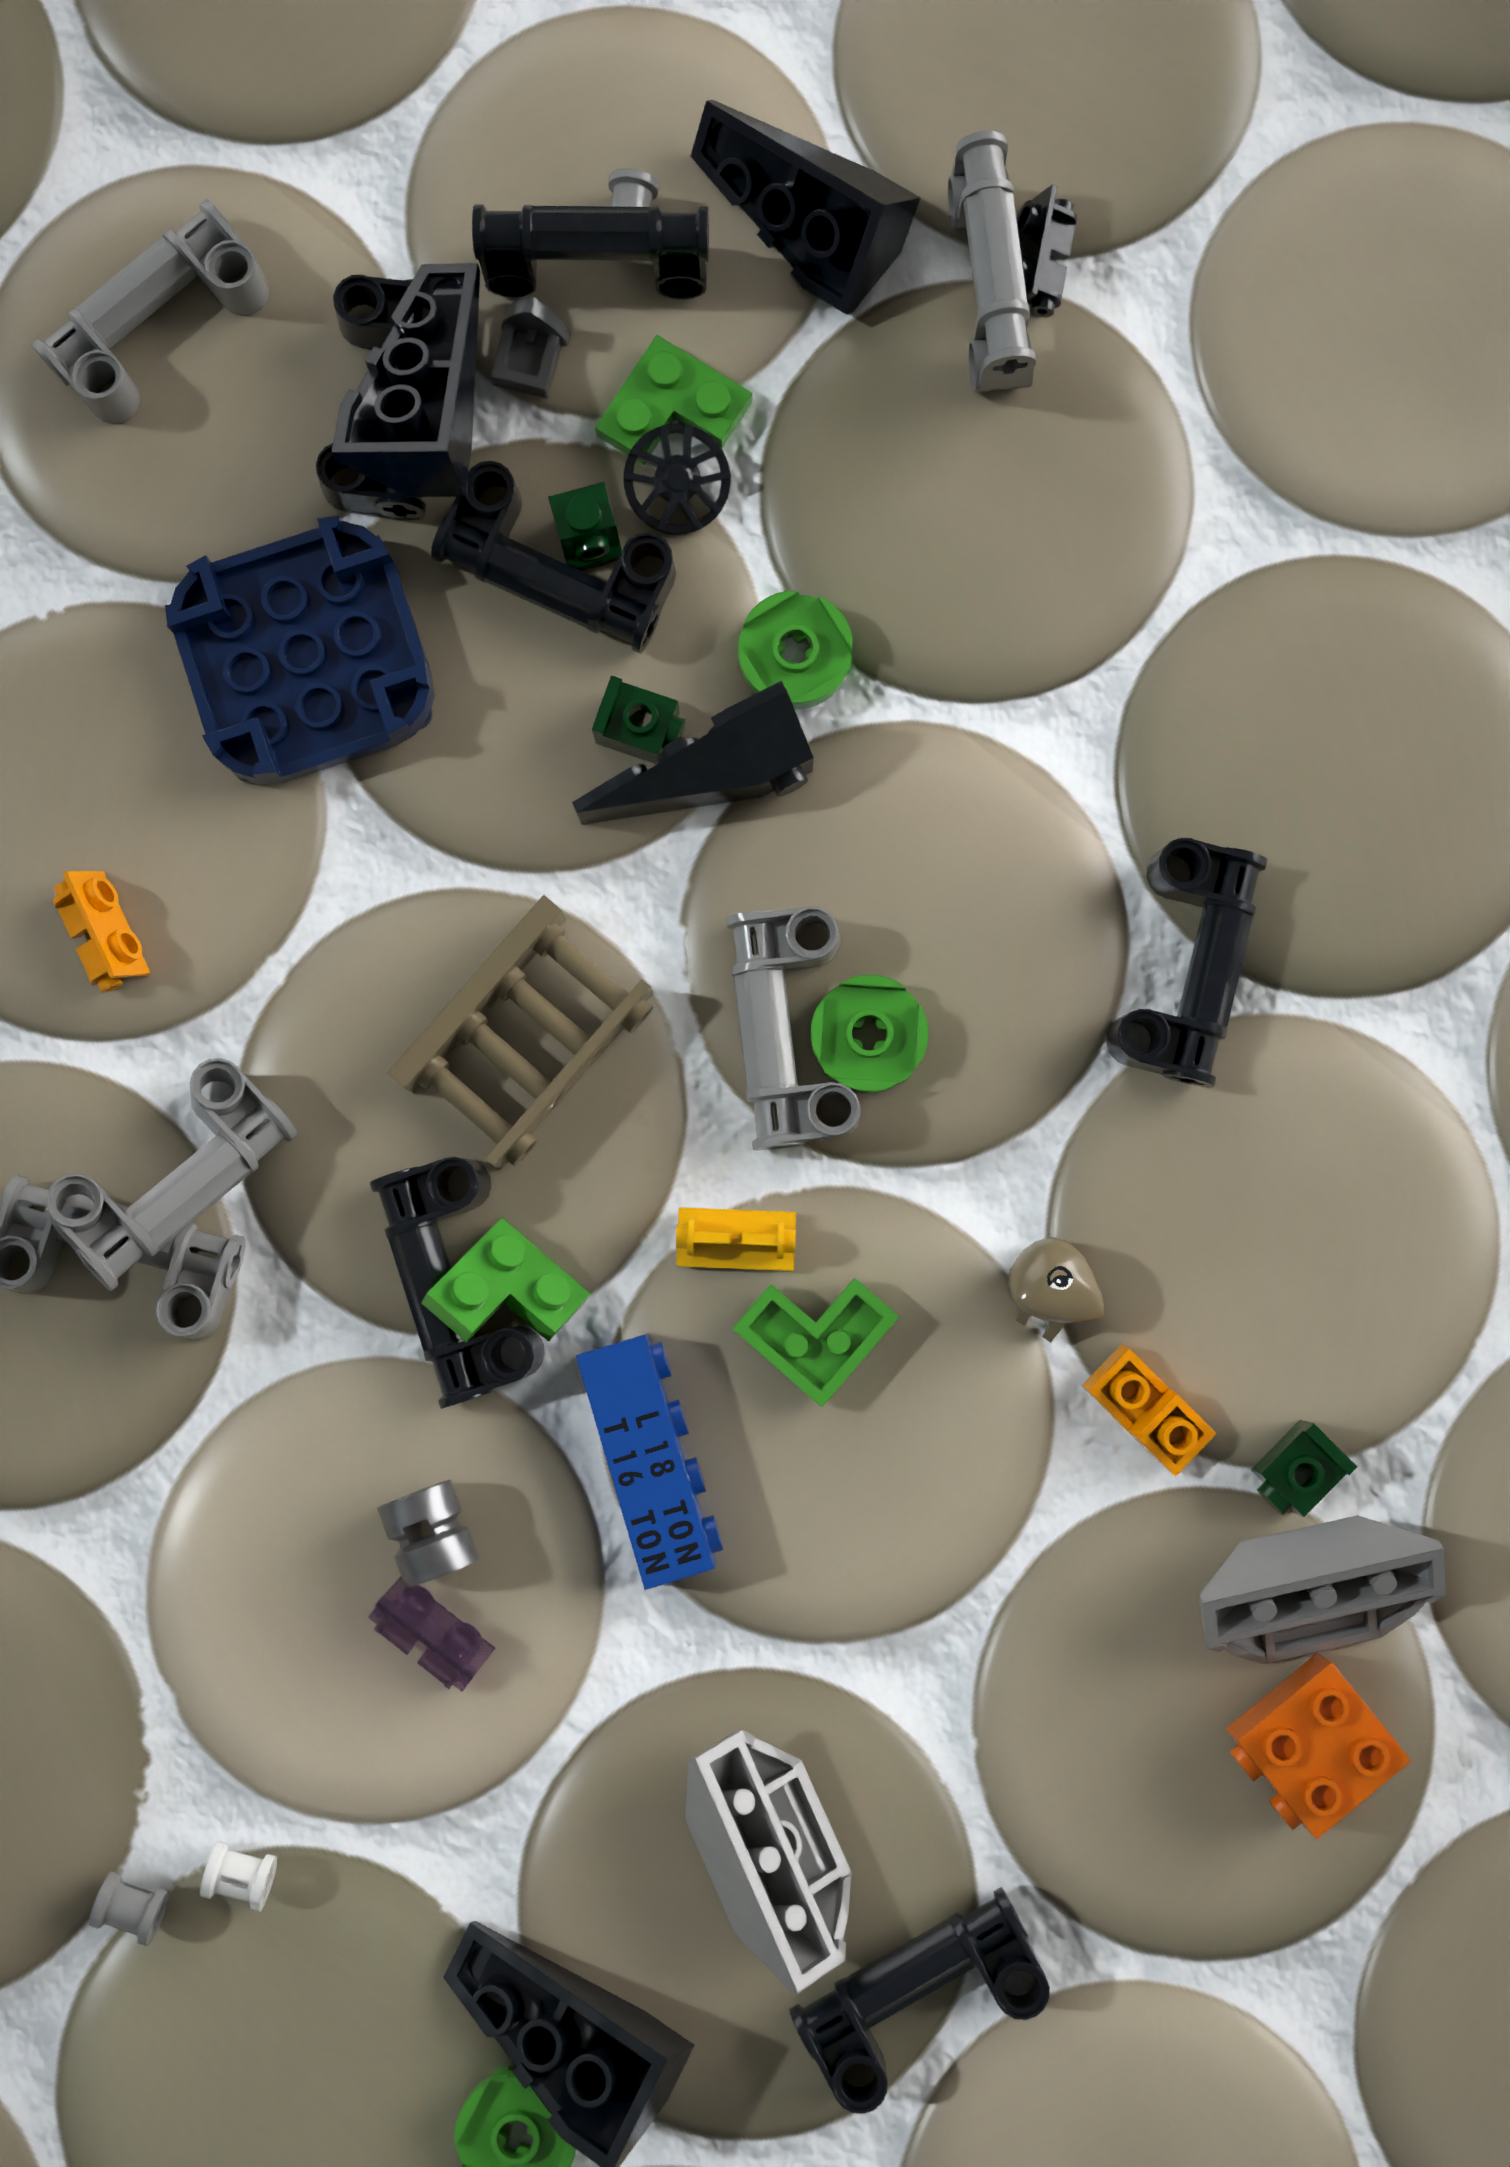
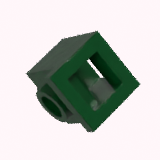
(586, 526)
(613, 724)
(1301, 1445)

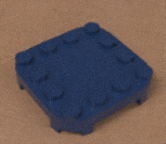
(301, 653)

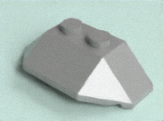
(1319, 1588)
(770, 1856)

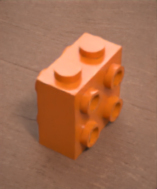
(1315, 1747)

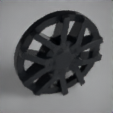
(676, 479)

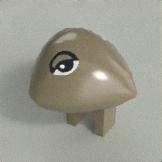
(1054, 1286)

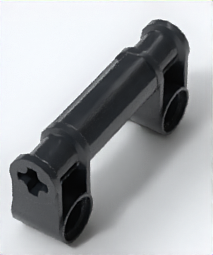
(514, 241)
(365, 493)
(478, 540)
(1224, 885)
(413, 1206)
(839, 2023)

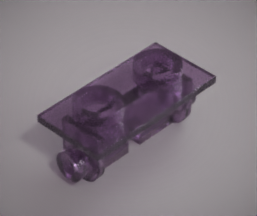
(414, 1615)

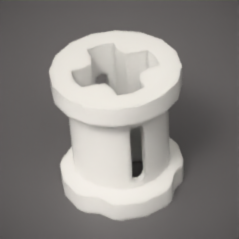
(238, 1876)

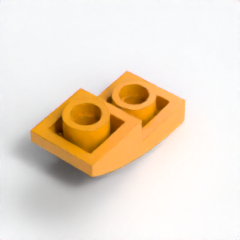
(1149, 1409)

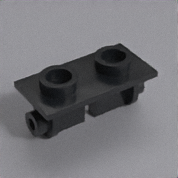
(1045, 230)

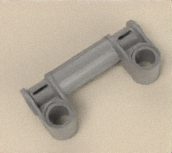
(984, 205)
(200, 249)
(767, 1027)
(115, 1239)
(186, 1270)

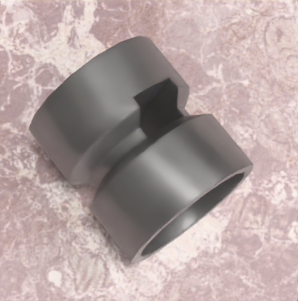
(436, 1554)

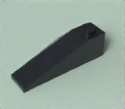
(815, 207)
(416, 402)
(743, 757)
(580, 2048)

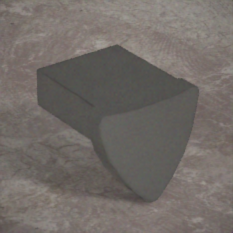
(529, 347)

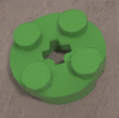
(803, 619)
(894, 1012)
(502, 2101)

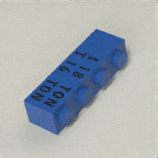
(648, 1462)

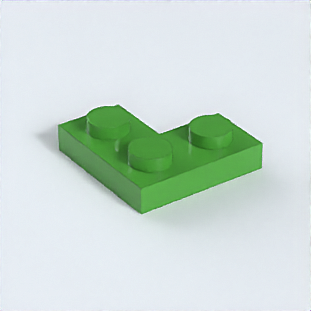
(670, 387)
(508, 1272)
(821, 1352)

